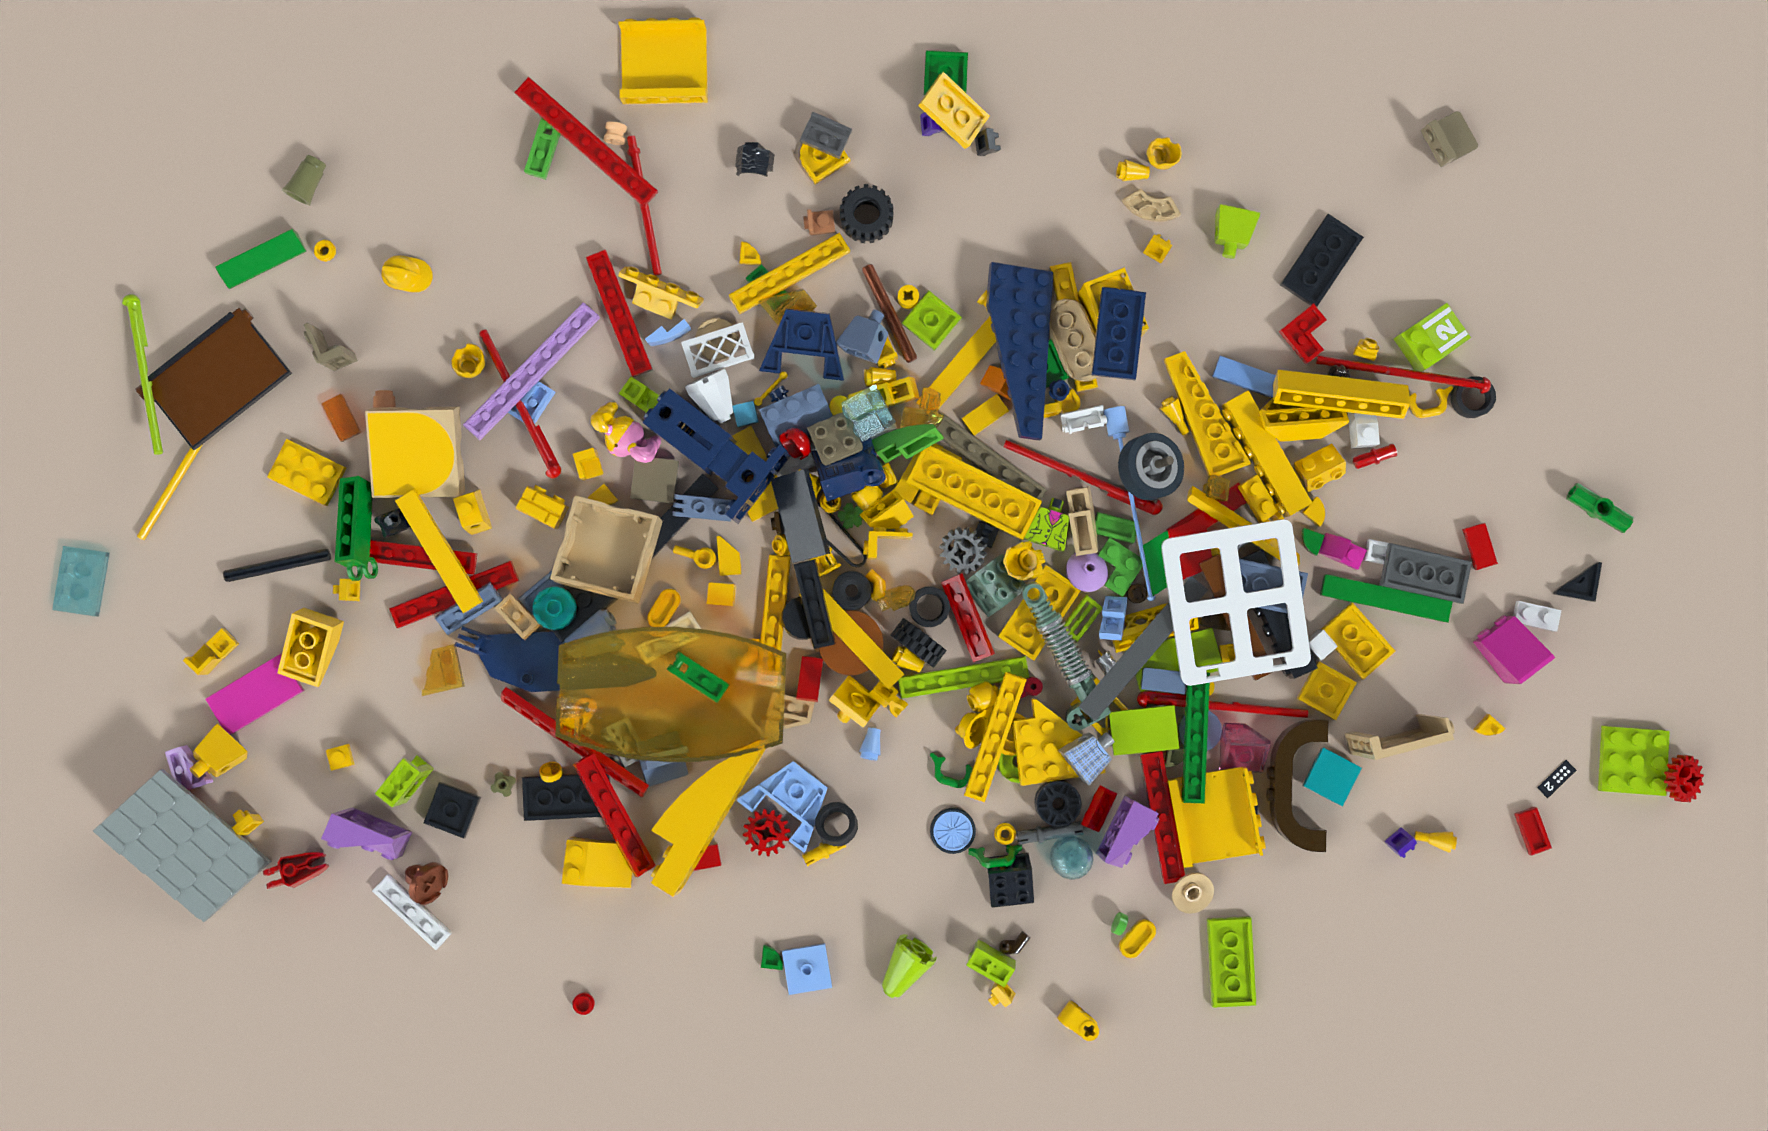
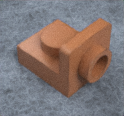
(819, 222)

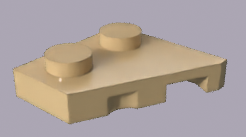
(797, 711)

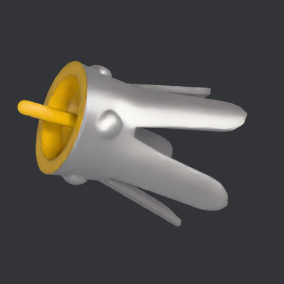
(1106, 661)

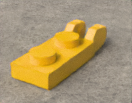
(1259, 500)

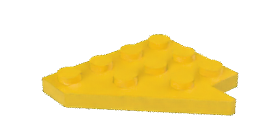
(1038, 745)

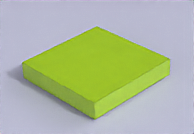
(931, 320)

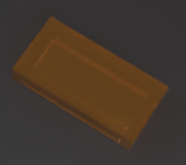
(341, 418)

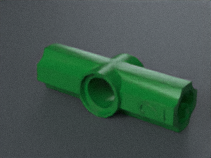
(1610, 514)

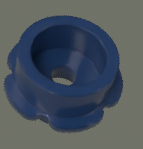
(1064, 390)
(779, 394)

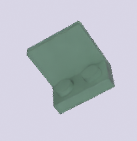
(993, 586)

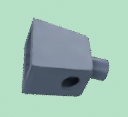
(864, 337)

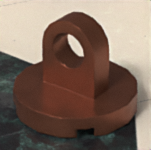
(426, 882)

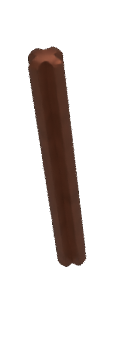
(889, 313)

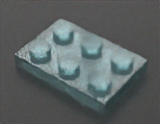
(80, 581)

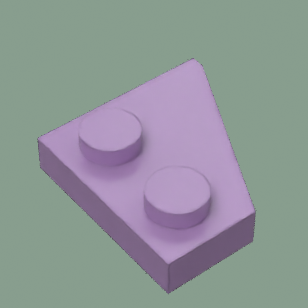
(179, 762)

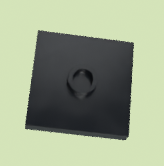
(452, 810)

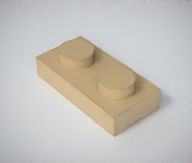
(517, 616)

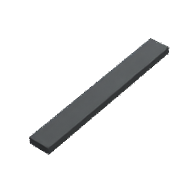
(1136, 655)

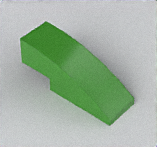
(906, 441)

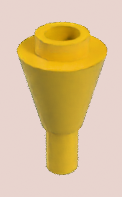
(1172, 409)
(1441, 840)

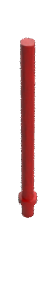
(634, 152)

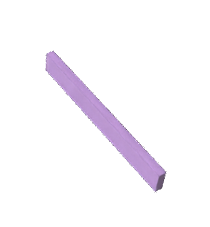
(531, 371)

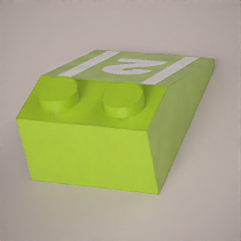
(1432, 338)

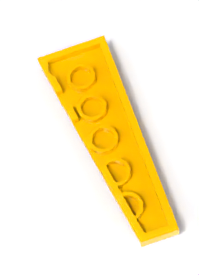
(1211, 433)

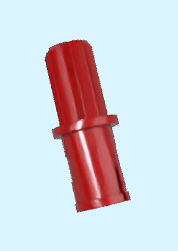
(1375, 456)

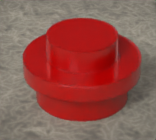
(583, 1003)

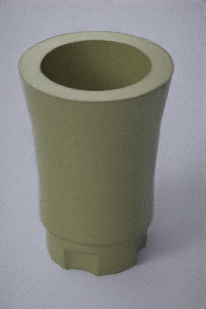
(305, 180)

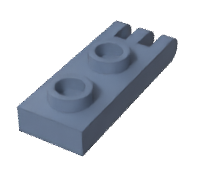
(702, 507)

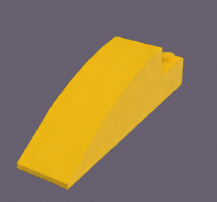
(696, 818)

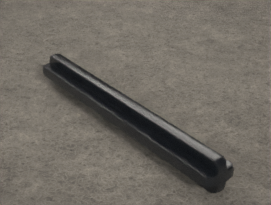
(276, 565)

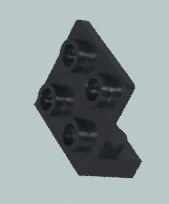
(1011, 884)

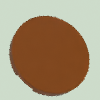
(841, 658)

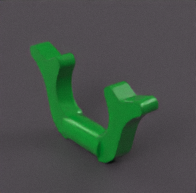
(948, 780)
(996, 862)

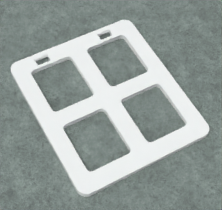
(1236, 601)

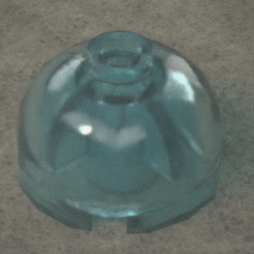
(1071, 857)

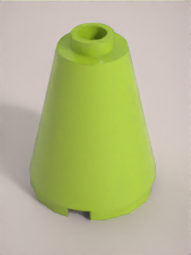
(907, 965)

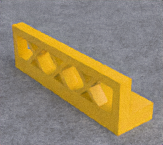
(1134, 630)

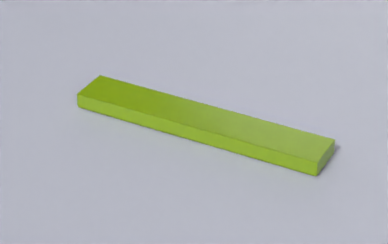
(961, 677)

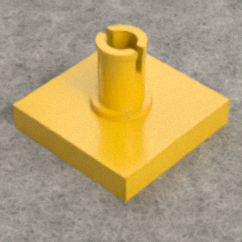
(854, 702)

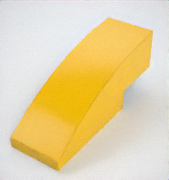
(897, 391)

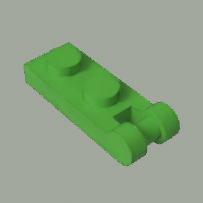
(542, 151)

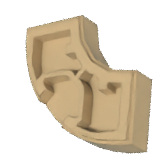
(1151, 208)

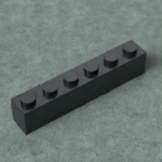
(1278, 628)

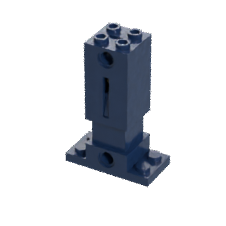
(714, 450)

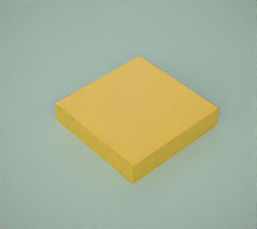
(1326, 690)

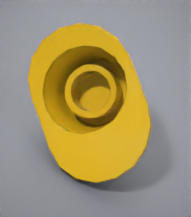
(407, 274)
(973, 727)

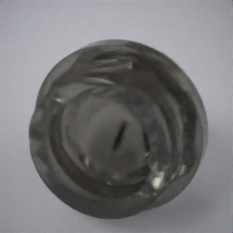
(1339, 371)

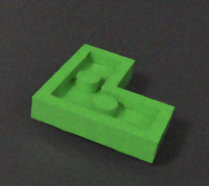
(1126, 566)

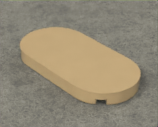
(1073, 338)

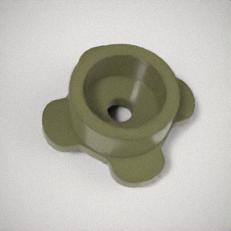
(508, 780)

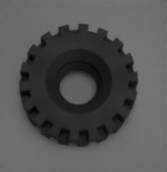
(918, 642)

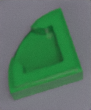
(1312, 540)
(771, 959)

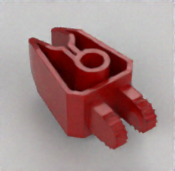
(296, 869)

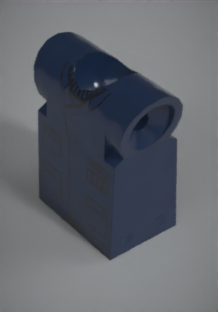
(850, 472)

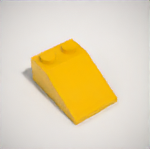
(309, 646)
(595, 864)

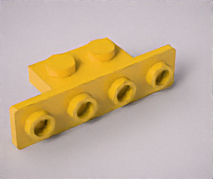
(658, 295)

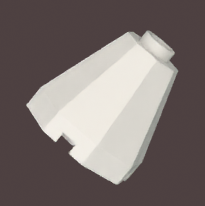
(713, 395)

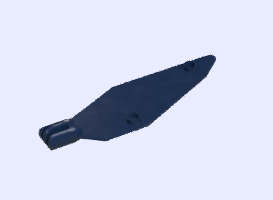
(516, 661)

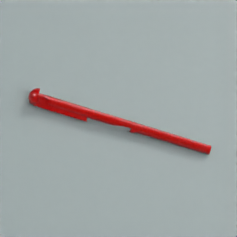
(1483, 385)
(536, 433)
(1113, 491)
(1179, 700)

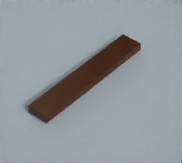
(1214, 576)

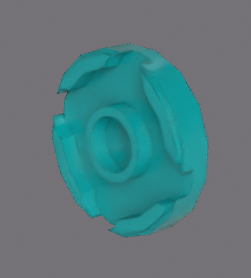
(554, 608)

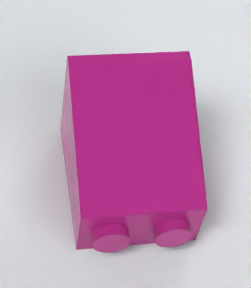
(1512, 650)

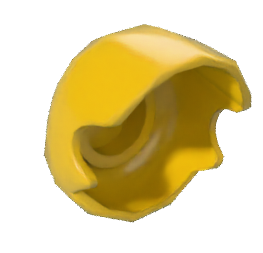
(1163, 153)
(468, 361)

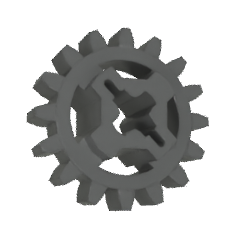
(967, 542)

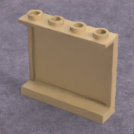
(1431, 732)

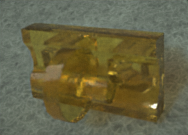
(897, 598)

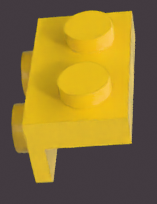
(1321, 467)

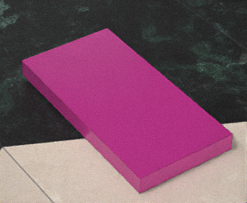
(252, 696)

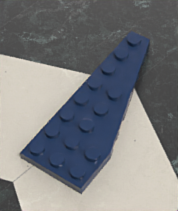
(1021, 322)

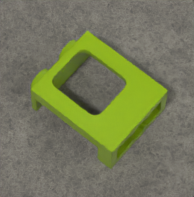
(401, 782)

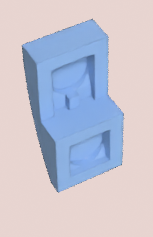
(661, 337)
(1113, 618)

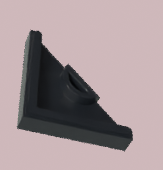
(1582, 586)

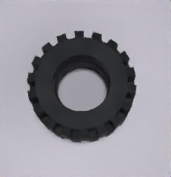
(863, 196)

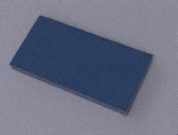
(1118, 333)

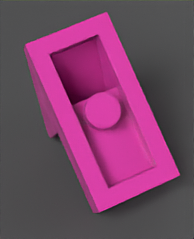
(1342, 551)

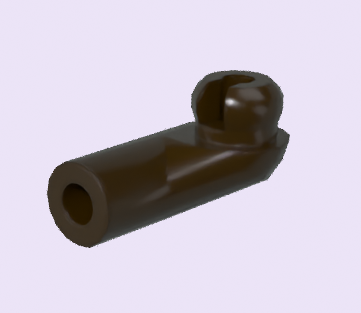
(1014, 946)

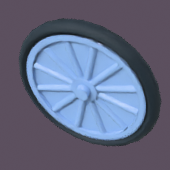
(952, 830)

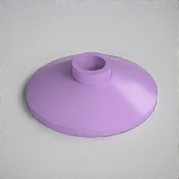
(1082, 578)

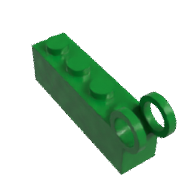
(354, 527)

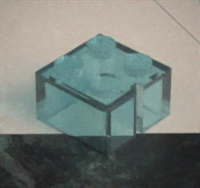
(868, 413)

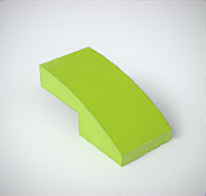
(639, 394)

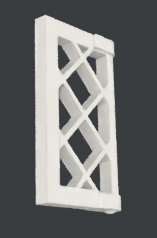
(716, 334)

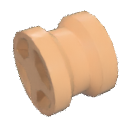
(615, 133)

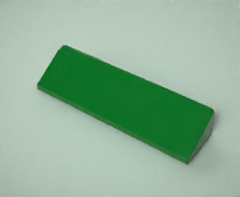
(261, 258)

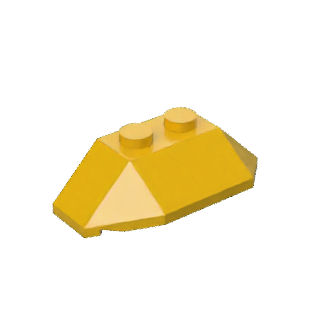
(1299, 422)

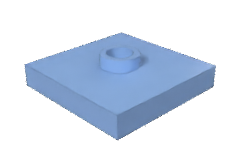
(807, 968)

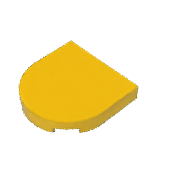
(819, 164)

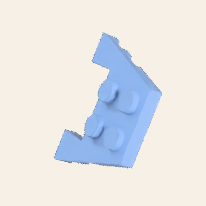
(794, 791)

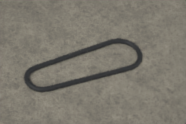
(851, 538)

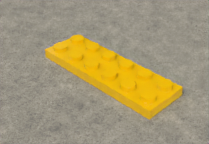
(974, 492)

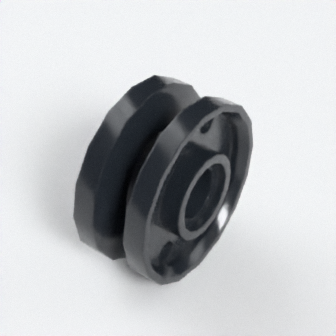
(1067, 812)

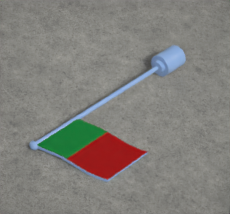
(1151, 551)

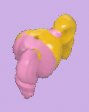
(625, 433)

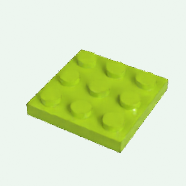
(1633, 760)

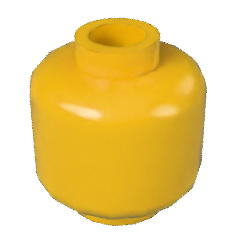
(867, 497)
(982, 696)

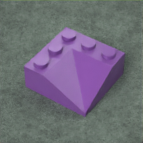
(1127, 828)
(361, 829)

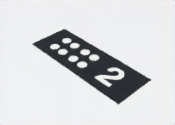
(1556, 779)

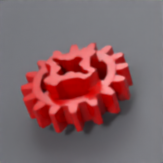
(1683, 778)
(756, 829)

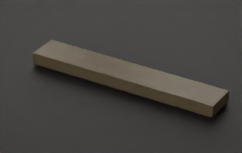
(987, 459)

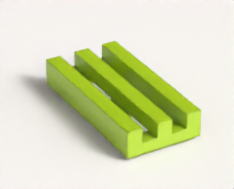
(1092, 603)

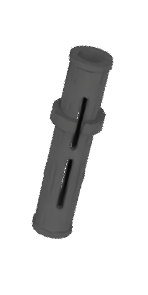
(1047, 833)

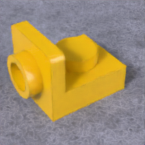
(887, 356)

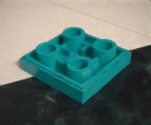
(1332, 776)

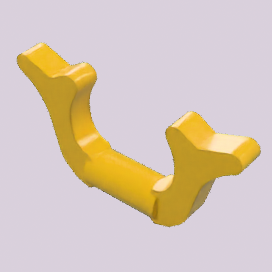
(1423, 413)

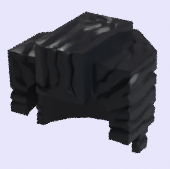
(754, 159)

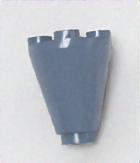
(600, 622)

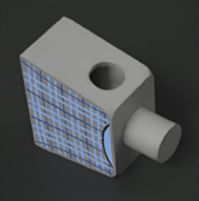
(1088, 755)

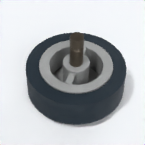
(1151, 466)

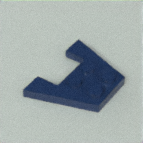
(805, 334)

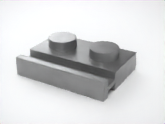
(825, 135)

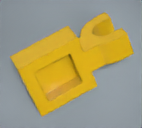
(888, 697)

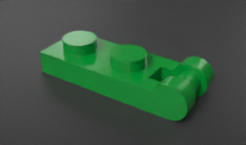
(698, 677)

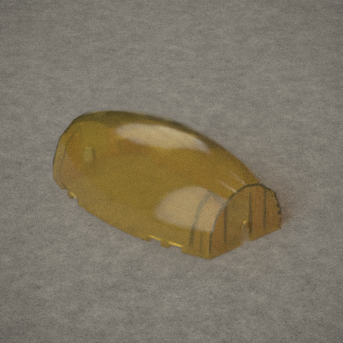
(630, 706)

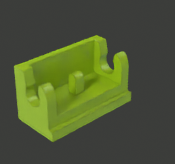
(991, 963)

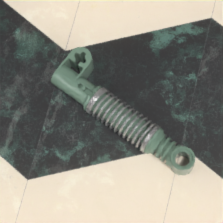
(1064, 652)

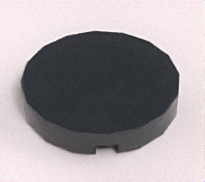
(794, 620)

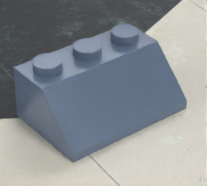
(796, 412)

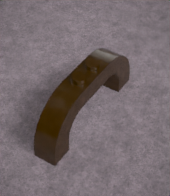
(1281, 777)

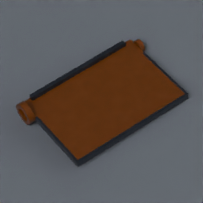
(216, 377)

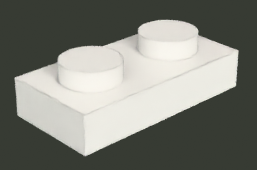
(1537, 616)

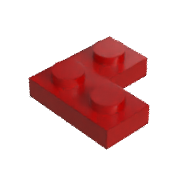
(1299, 335)

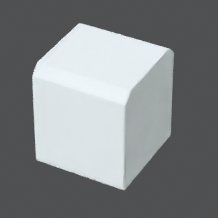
(1321, 644)

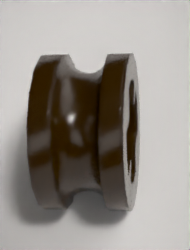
(1130, 595)

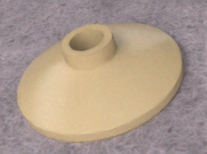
(1197, 898)

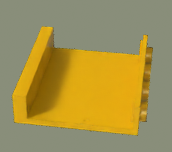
(664, 61)
(1224, 824)

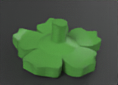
(850, 516)

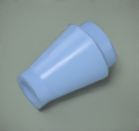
(871, 745)

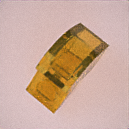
(927, 410)

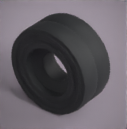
(843, 599)

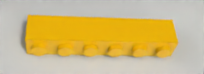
(1341, 394)
(1266, 454)

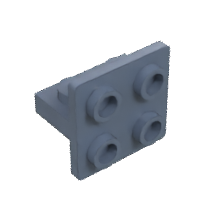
(659, 772)

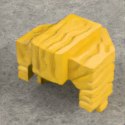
(1024, 562)

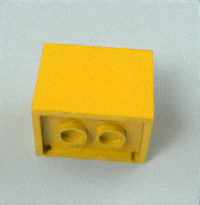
(1091, 291)

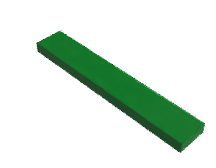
(1386, 598)
(1195, 743)

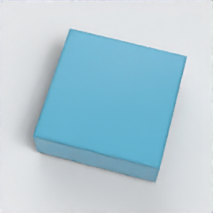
(745, 414)

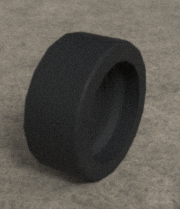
(1462, 410)
(945, 607)
(829, 809)

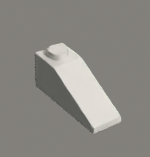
(1363, 430)

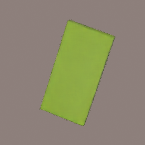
(1165, 657)
(1231, 962)

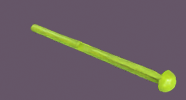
(140, 342)

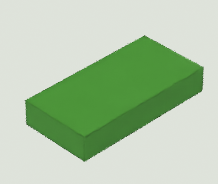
(1115, 527)

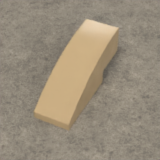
(1082, 520)

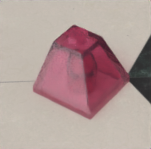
(1243, 747)

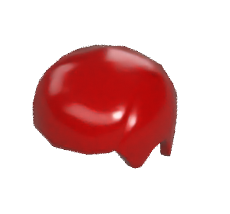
(796, 443)

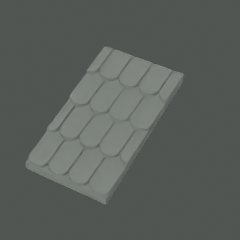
(182, 845)

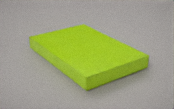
(1144, 730)

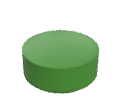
(1119, 923)

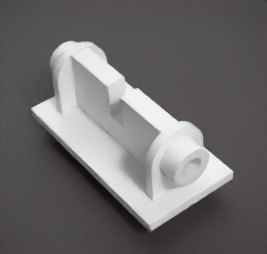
(1087, 417)

